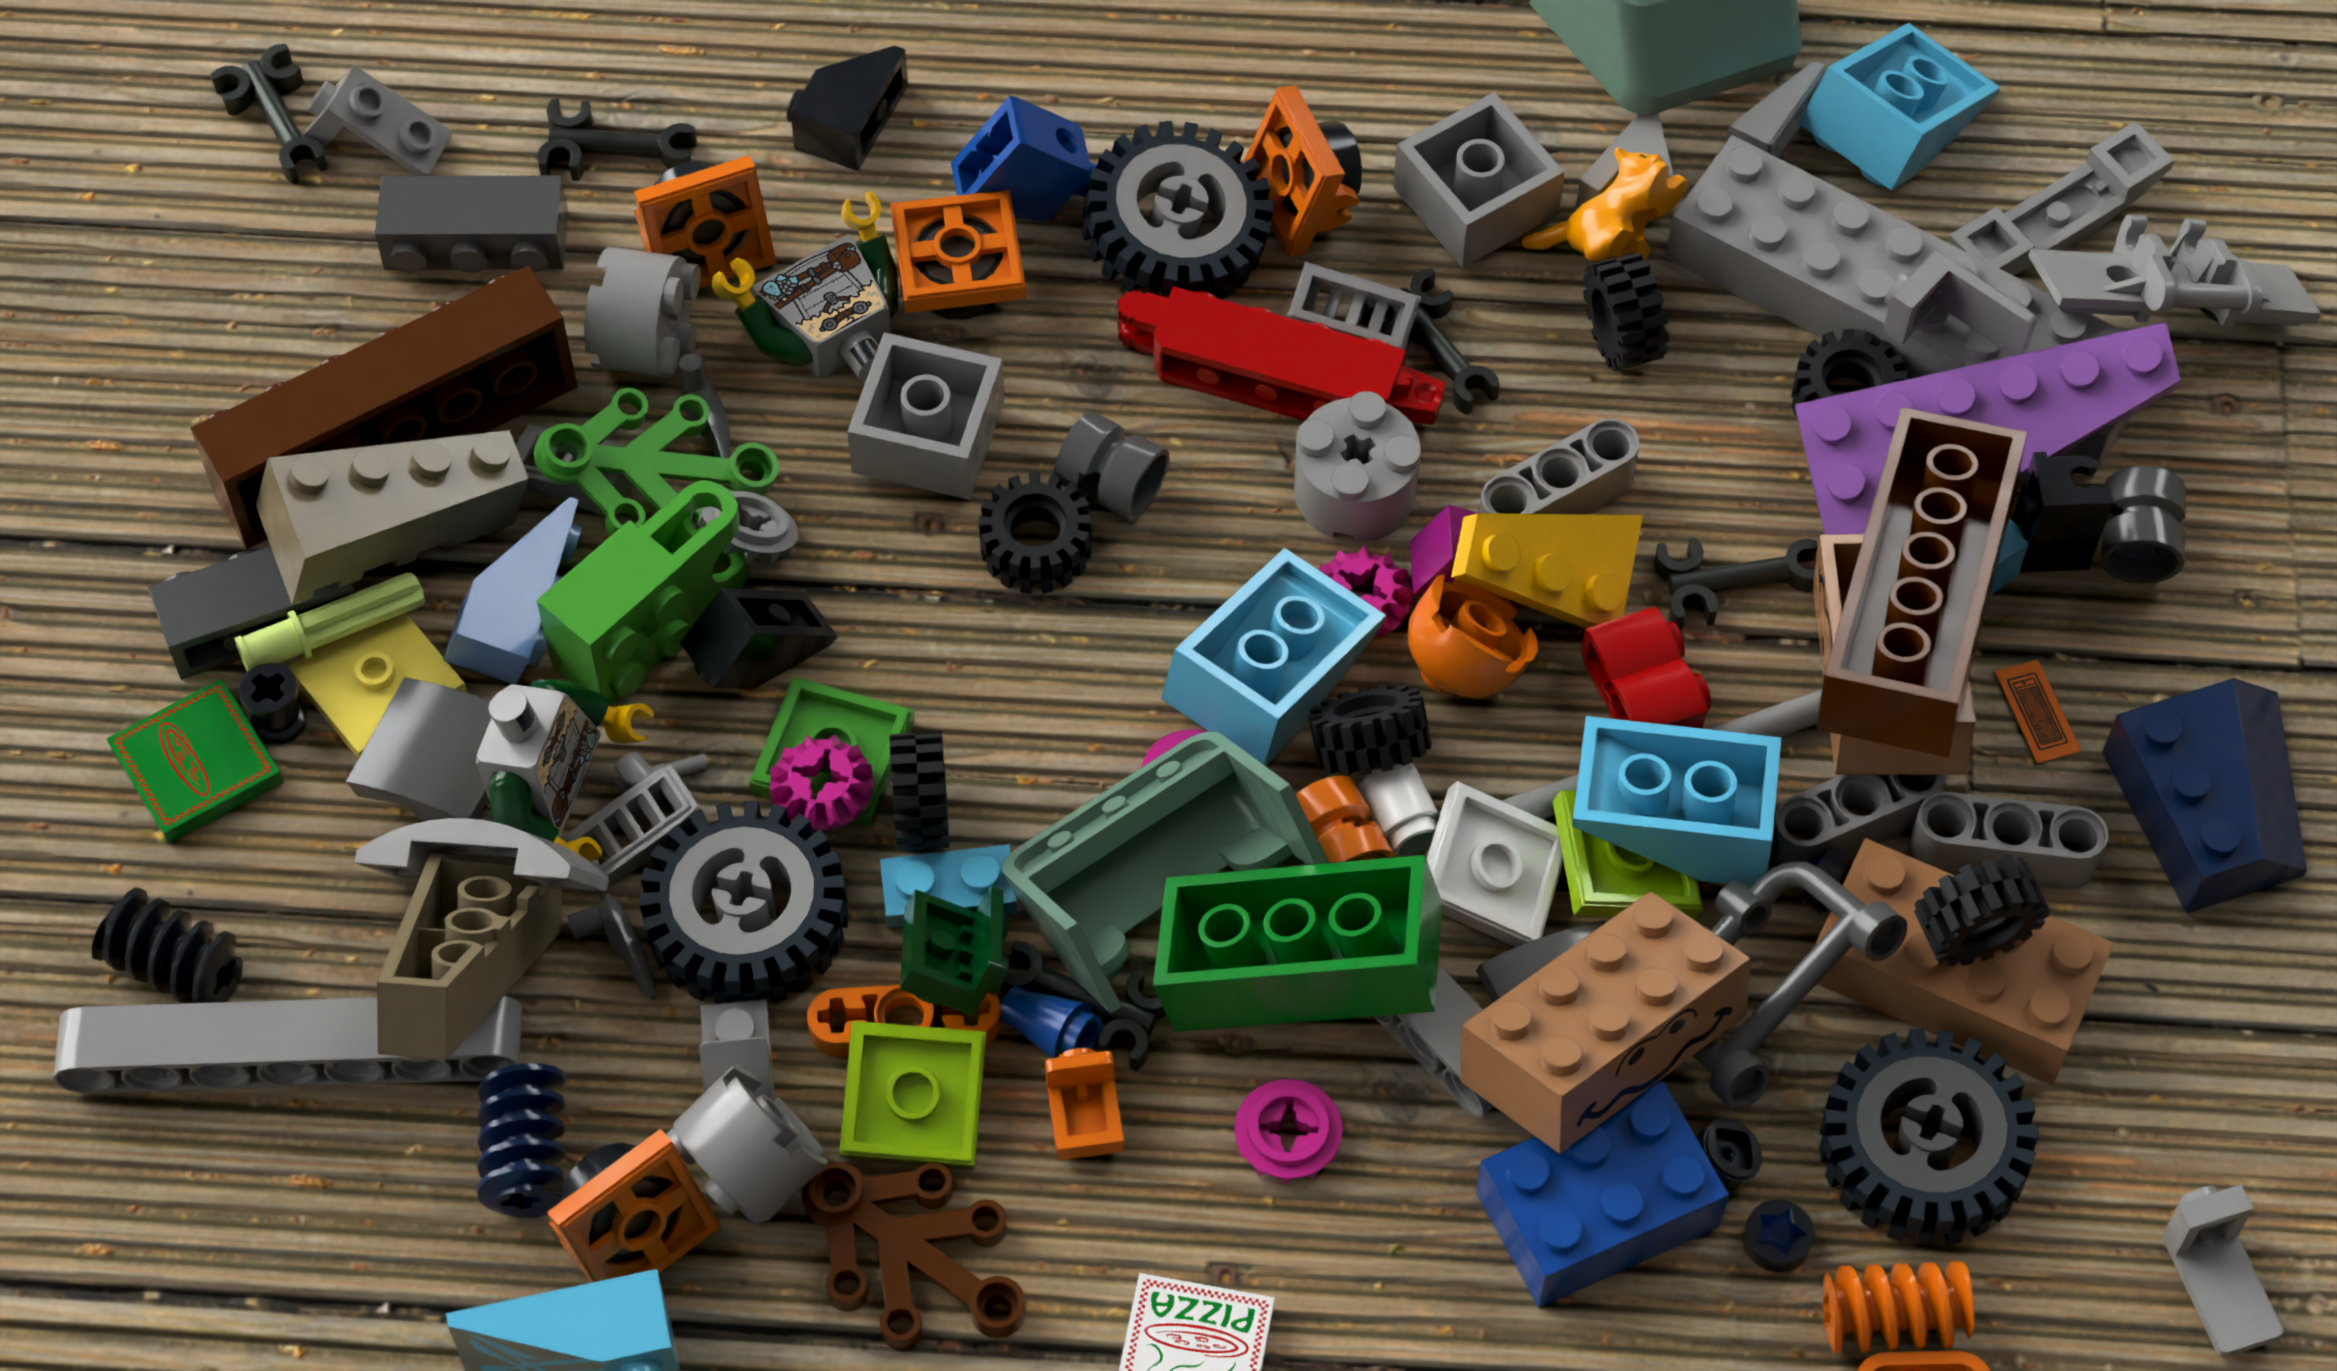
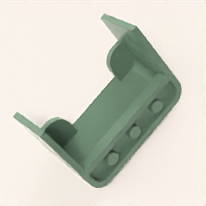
(1675, 50)
(1174, 817)

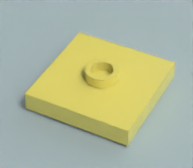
(360, 673)

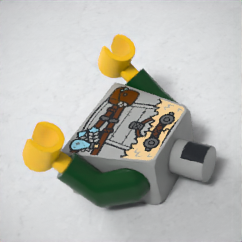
(827, 305)
(541, 751)

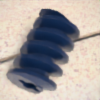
(519, 1139)

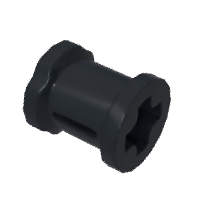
(272, 699)

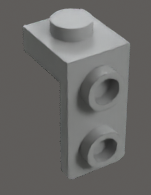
(379, 119)
(1963, 295)
(2218, 1270)

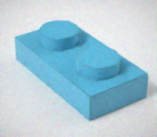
(949, 875)

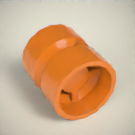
(1342, 821)

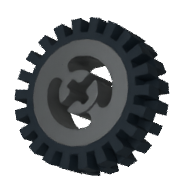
(1942, 1093)

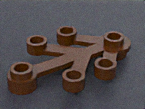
(907, 1242)

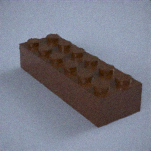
(430, 379)
(1922, 582)

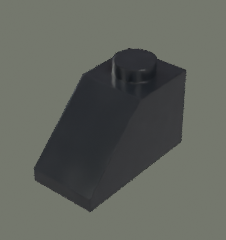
(848, 106)
(755, 636)

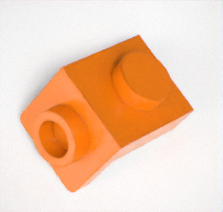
(1083, 1104)

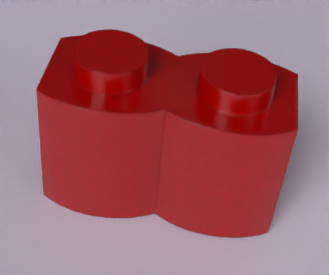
(1642, 671)

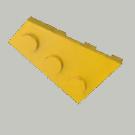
(1552, 562)

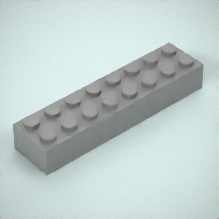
(1833, 257)

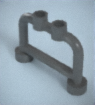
(1870, 928)

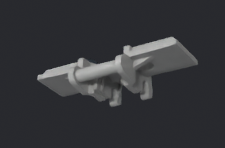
(2193, 273)

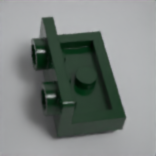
(954, 952)

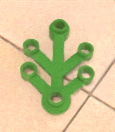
(643, 459)

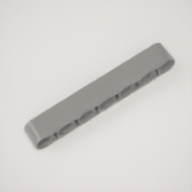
(259, 1046)

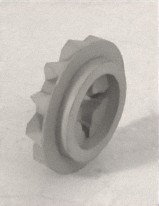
(764, 528)

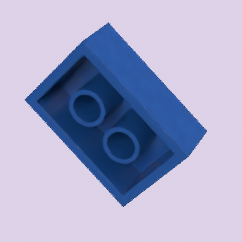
(1605, 1200)

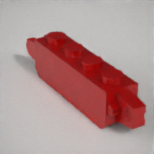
(1267, 357)

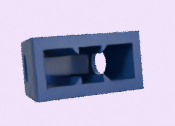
(1028, 153)

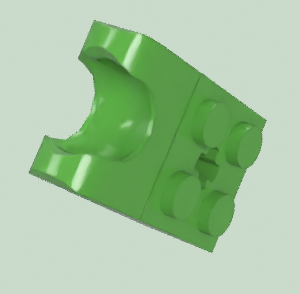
(641, 593)

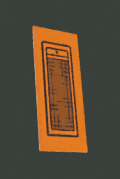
(2037, 711)

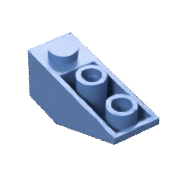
(499, 616)

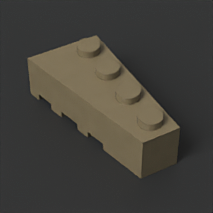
(384, 504)
(460, 952)

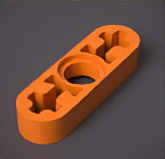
(884, 999)

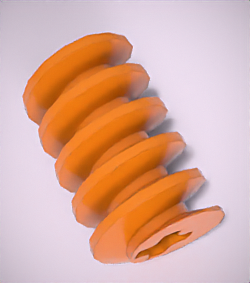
(1898, 1304)

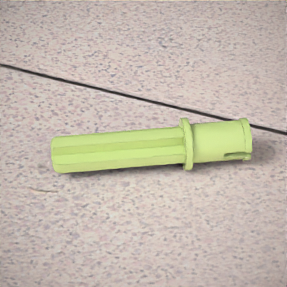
(330, 621)

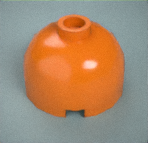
(1468, 640)

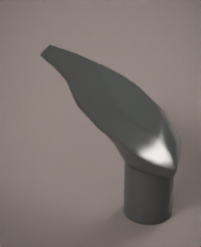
(696, 383)
(612, 918)

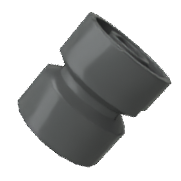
(1116, 468)
(2144, 530)

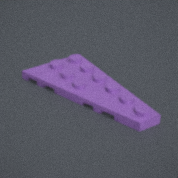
(2049, 393)

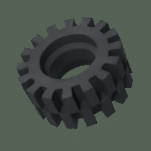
(1625, 311)
(1844, 359)
(1032, 503)
(1370, 730)
(919, 791)
(1981, 910)

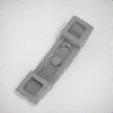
(2071, 207)
(537, 859)

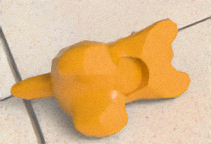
(1617, 218)

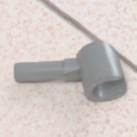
(634, 768)

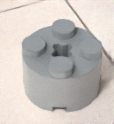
(641, 312)
(1356, 467)
(747, 1146)

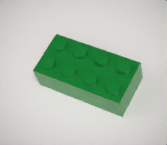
(1299, 944)

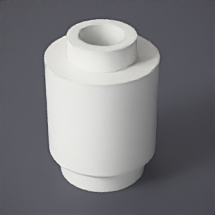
(1401, 808)

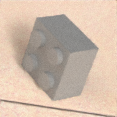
(1478, 179)
(926, 415)

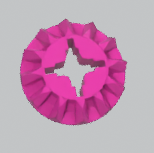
(1390, 585)
(837, 802)
(1264, 1112)

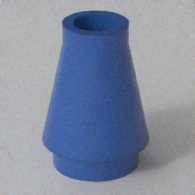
(1050, 1021)

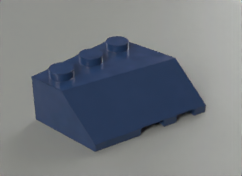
(2212, 790)

